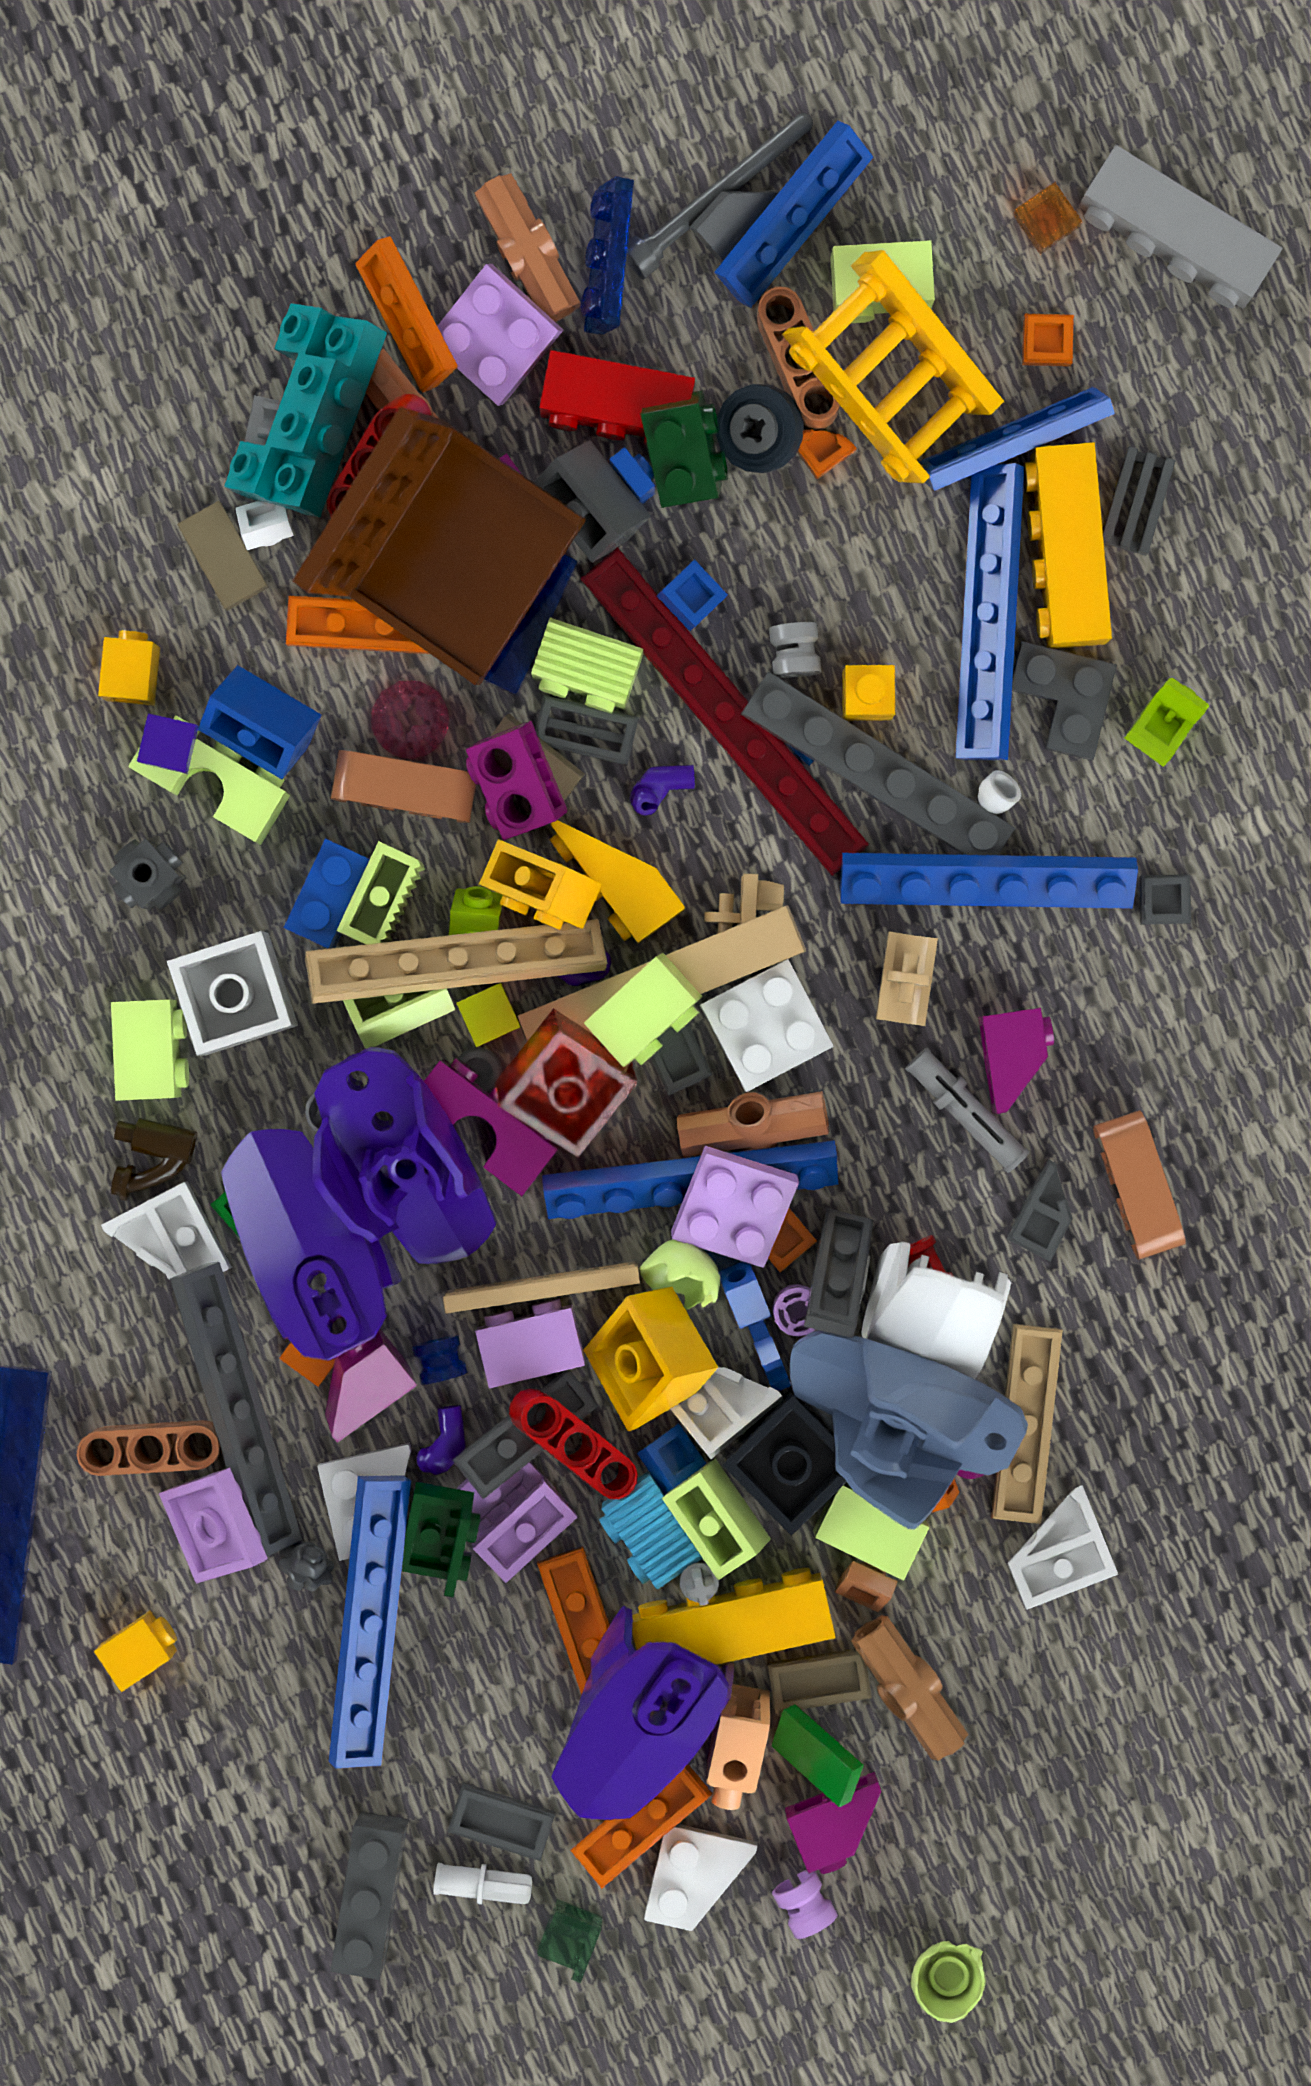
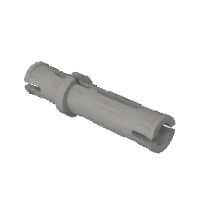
(926, 1069)

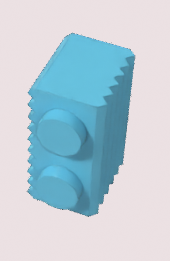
(650, 1533)

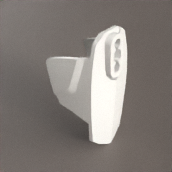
(933, 1311)

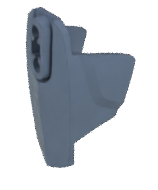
(903, 1421)

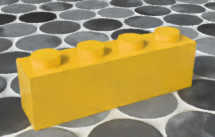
(1069, 546)
(742, 1622)

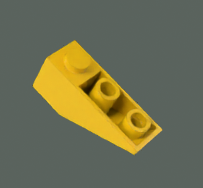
(631, 887)

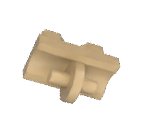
(755, 896)
(906, 978)

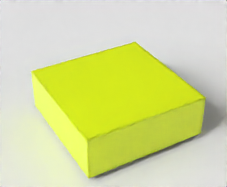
(488, 1014)

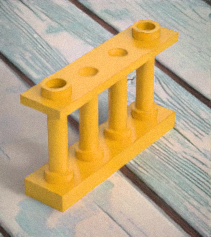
(939, 357)

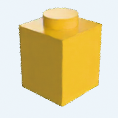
(129, 669)
(868, 692)
(137, 1650)

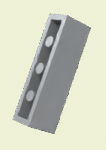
(1179, 228)

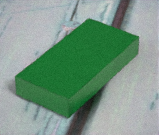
(817, 1755)

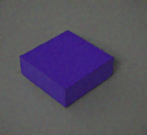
(167, 743)

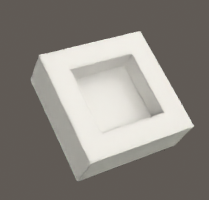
(263, 524)

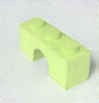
(249, 798)

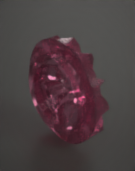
(420, 739)

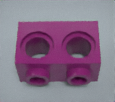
(528, 777)

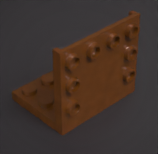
(441, 543)

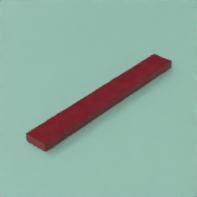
(719, 709)

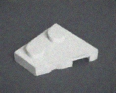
(169, 1232)
(724, 1409)
(340, 1486)
(1062, 1554)
(693, 1873)

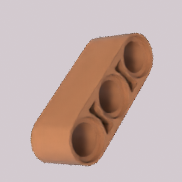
(796, 382)
(403, 786)
(1141, 1183)
(129, 1455)

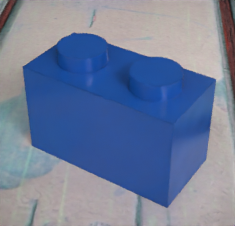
(259, 722)
(326, 894)

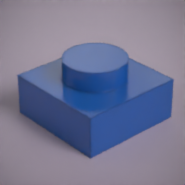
(635, 473)
(692, 595)
(671, 1458)

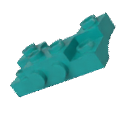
(316, 411)

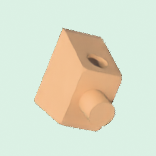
(738, 1746)

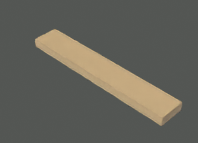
(454, 961)
(704, 964)

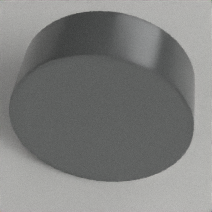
(485, 1064)

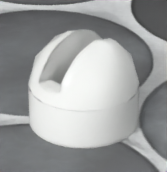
(998, 792)

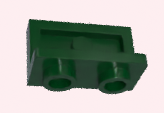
(684, 450)
(438, 1532)

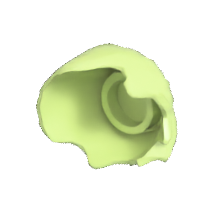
(685, 1269)
(948, 1980)

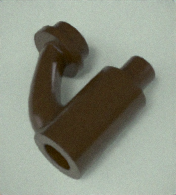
(153, 1139)

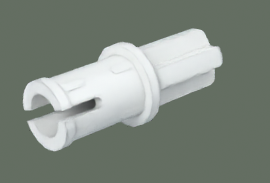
(482, 1884)

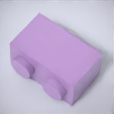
(530, 1344)

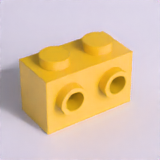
(541, 884)

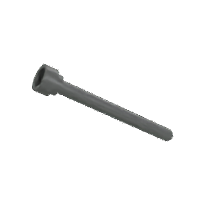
(647, 250)

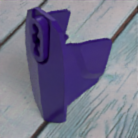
(401, 1171)
(295, 1236)
(620, 1739)

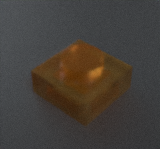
(1047, 218)

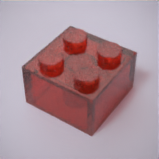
(564, 1083)

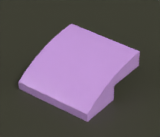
(518, 1520)

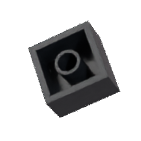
(787, 1463)

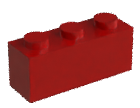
(605, 394)

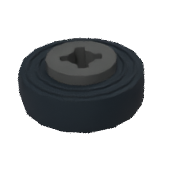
(777, 424)

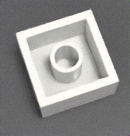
(232, 993)
(766, 1025)

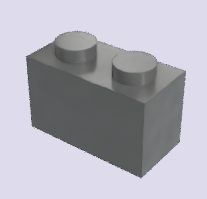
(597, 493)

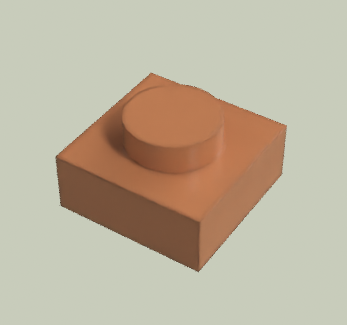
(866, 1585)

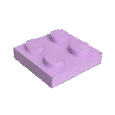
(497, 334)
(734, 1206)
(213, 1526)

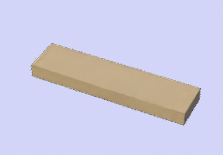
(541, 1287)
(1032, 1387)

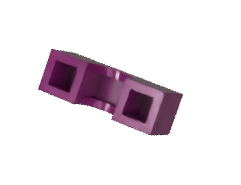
(519, 1148)

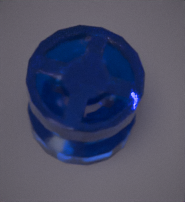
(439, 1359)

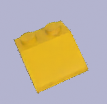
(649, 1356)

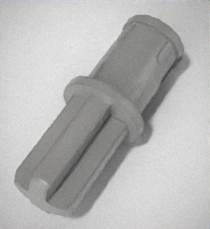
(698, 1583)

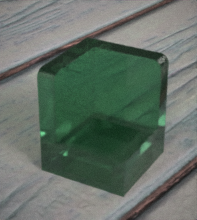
(570, 1937)

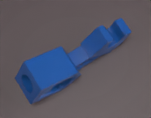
(751, 1311)

